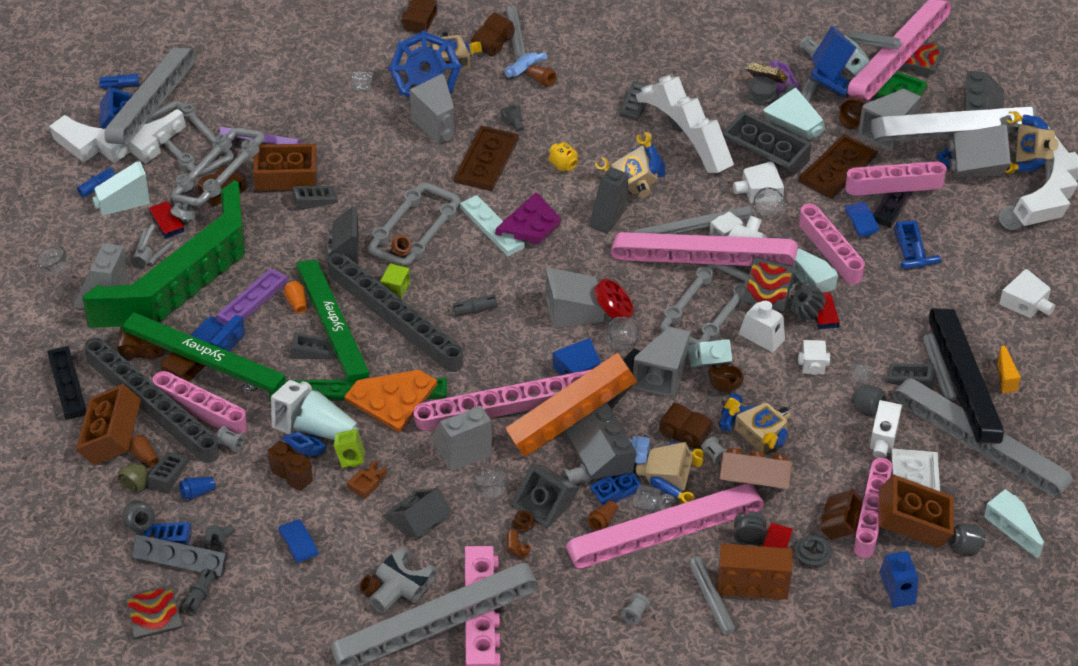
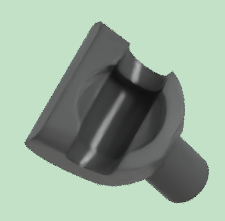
(512, 115)
(217, 536)

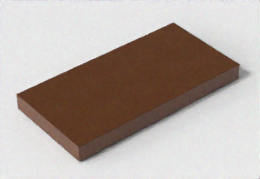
(486, 158)
(830, 170)

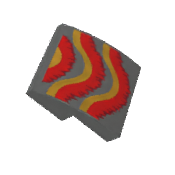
(925, 59)
(770, 283)
(153, 611)

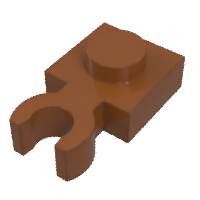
(366, 481)

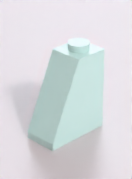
(795, 115)
(122, 191)

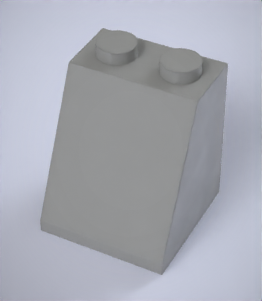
(895, 104)
(433, 109)
(979, 152)
(107, 270)
(571, 298)
(662, 363)
(464, 438)

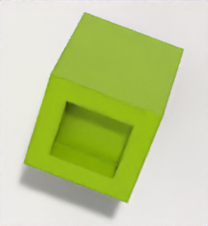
(396, 279)
(349, 440)

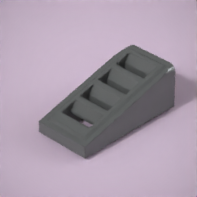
(632, 103)
(307, 196)
(300, 350)
(925, 373)
(166, 484)

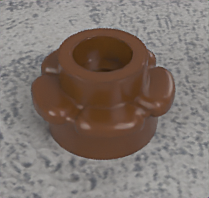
(523, 516)
(369, 585)

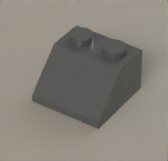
(345, 235)
(544, 494)
(419, 512)

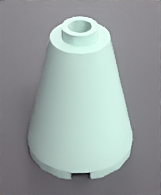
(322, 417)

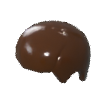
(851, 112)
(726, 377)

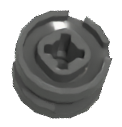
(762, 90)
(750, 528)

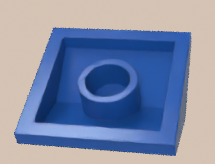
(833, 53)
(838, 86)

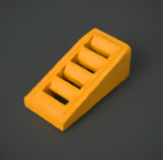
(1008, 372)

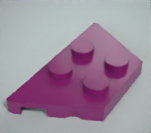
(531, 221)

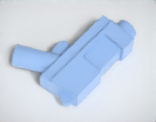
(523, 63)
(642, 447)

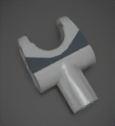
(400, 581)

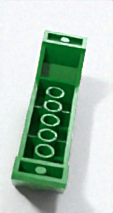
(178, 275)

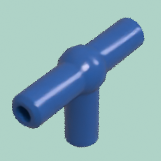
(920, 260)

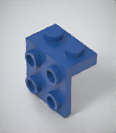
(219, 334)

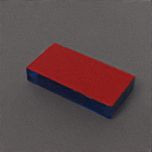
(165, 220)
(828, 317)
(778, 536)

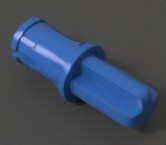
(119, 81)
(88, 187)
(727, 420)

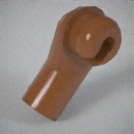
(515, 547)

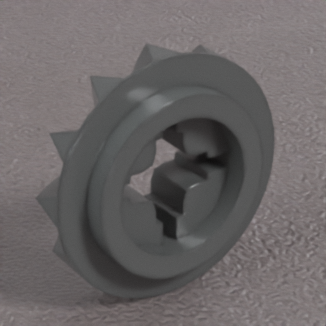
(806, 544)

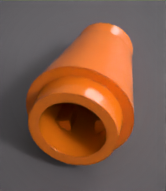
(295, 295)

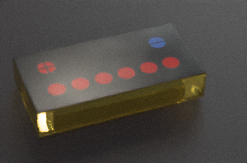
(762, 70)

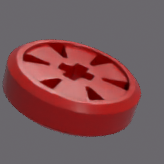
(613, 299)

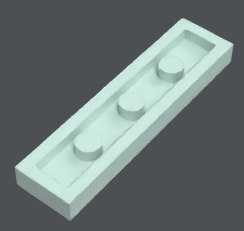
(488, 222)

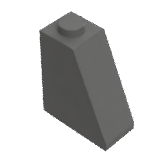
(610, 200)

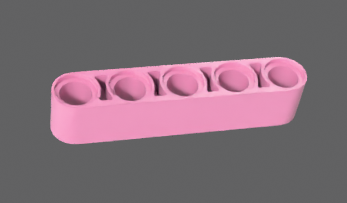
(895, 178)
(831, 243)
(202, 403)
(868, 523)

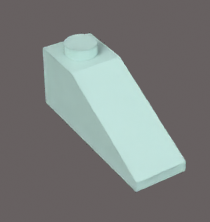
(815, 271)
(1013, 519)

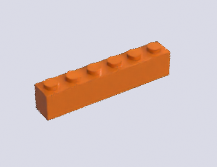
(571, 405)

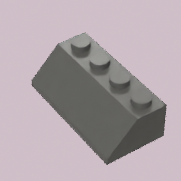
(982, 92)
(769, 141)
(602, 444)

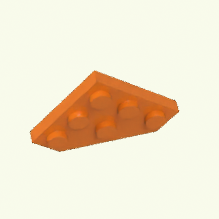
(392, 396)

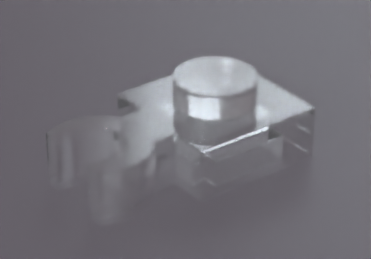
(650, 499)

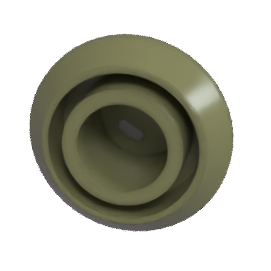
(133, 477)

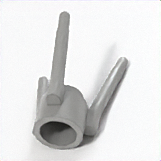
(143, 253)

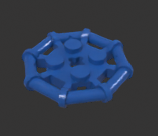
(421, 55)

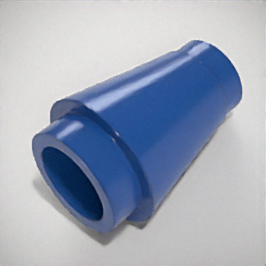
(195, 487)

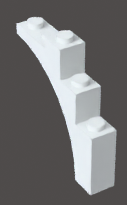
(688, 114)
(87, 141)
(1052, 199)

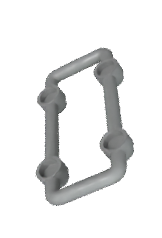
(186, 160)
(211, 186)
(412, 199)
(704, 276)

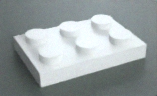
(916, 466)

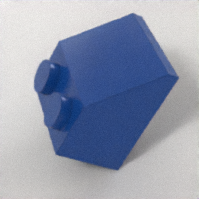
(111, 104)

